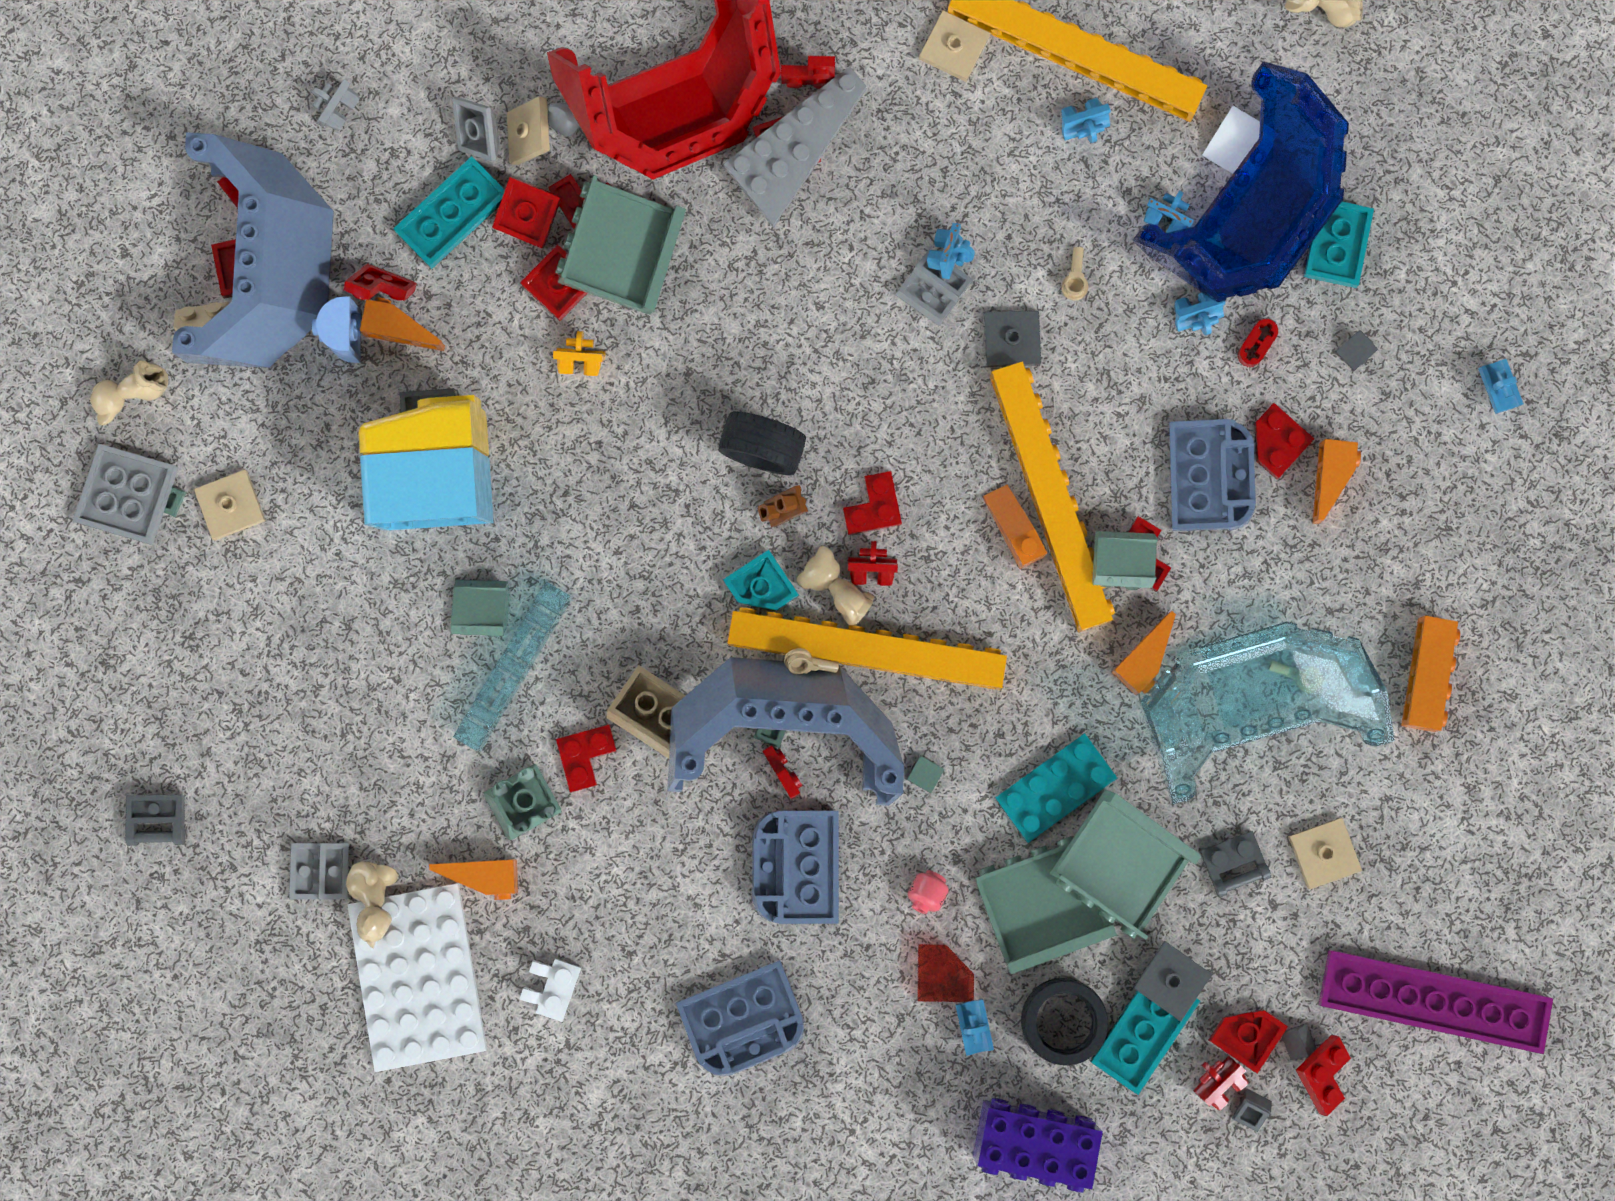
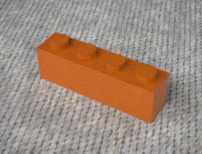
(1430, 674)

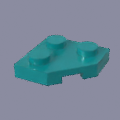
(761, 584)

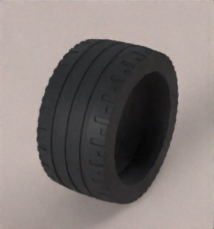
(762, 443)
(1098, 1015)

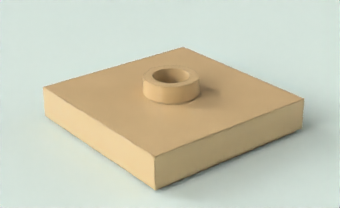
(954, 46)
(528, 131)
(229, 505)
(1325, 853)

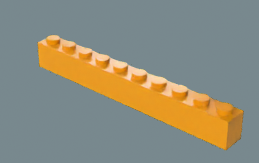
(1085, 53)
(1050, 495)
(868, 650)

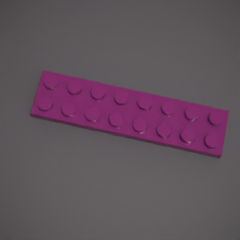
(1436, 1002)

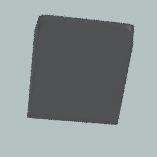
(1356, 350)
(1252, 1110)

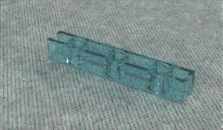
(512, 667)

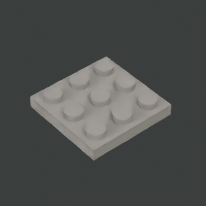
(125, 494)

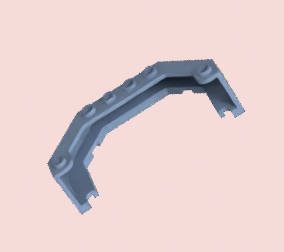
(278, 258)
(773, 698)

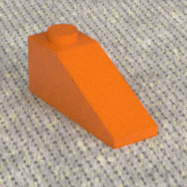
(389, 323)
(1334, 469)
(1015, 527)
(1144, 661)
(486, 877)

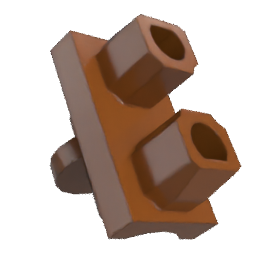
(783, 507)

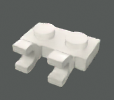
(558, 988)

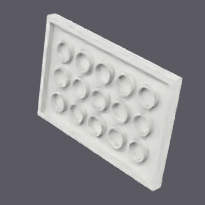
(419, 981)

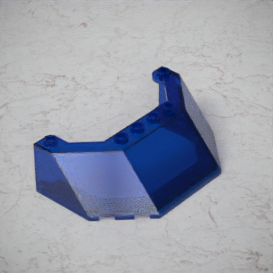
(1272, 199)

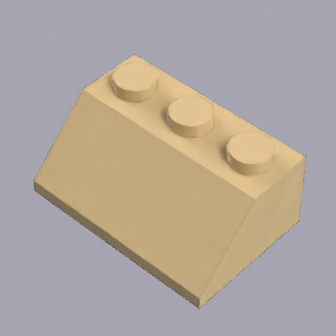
(646, 709)

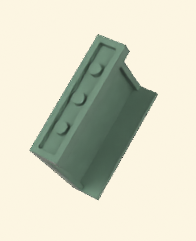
(620, 246)
(1122, 863)
(1033, 914)

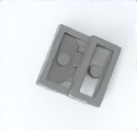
(931, 293)
(318, 871)

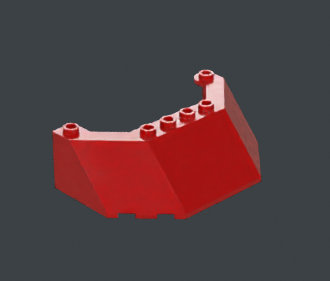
(681, 105)

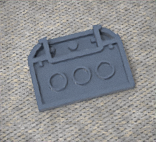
(1211, 475)
(796, 867)
(743, 1021)

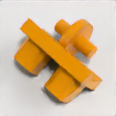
(591, 358)

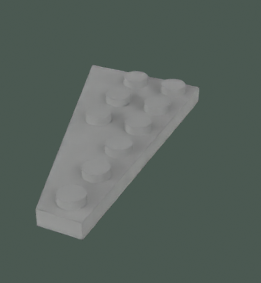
(787, 152)

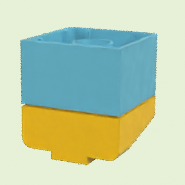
(427, 466)

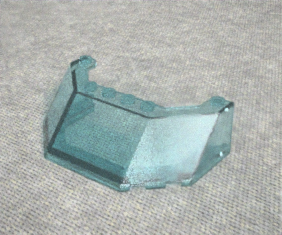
(1260, 689)

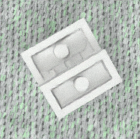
(1233, 140)

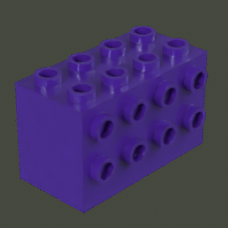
(1037, 1144)

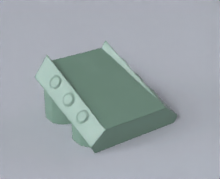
(1124, 559)
(480, 607)
(522, 802)

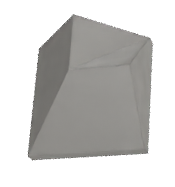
(476, 129)

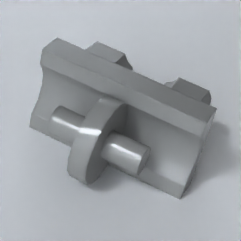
(343, 95)

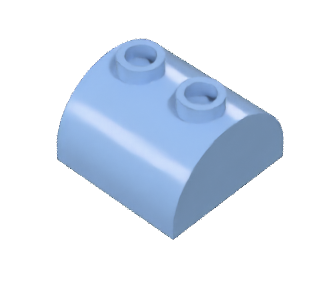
(339, 328)

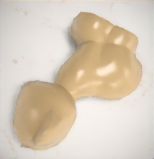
(1339, 12)
(146, 383)
(823, 574)
(368, 884)

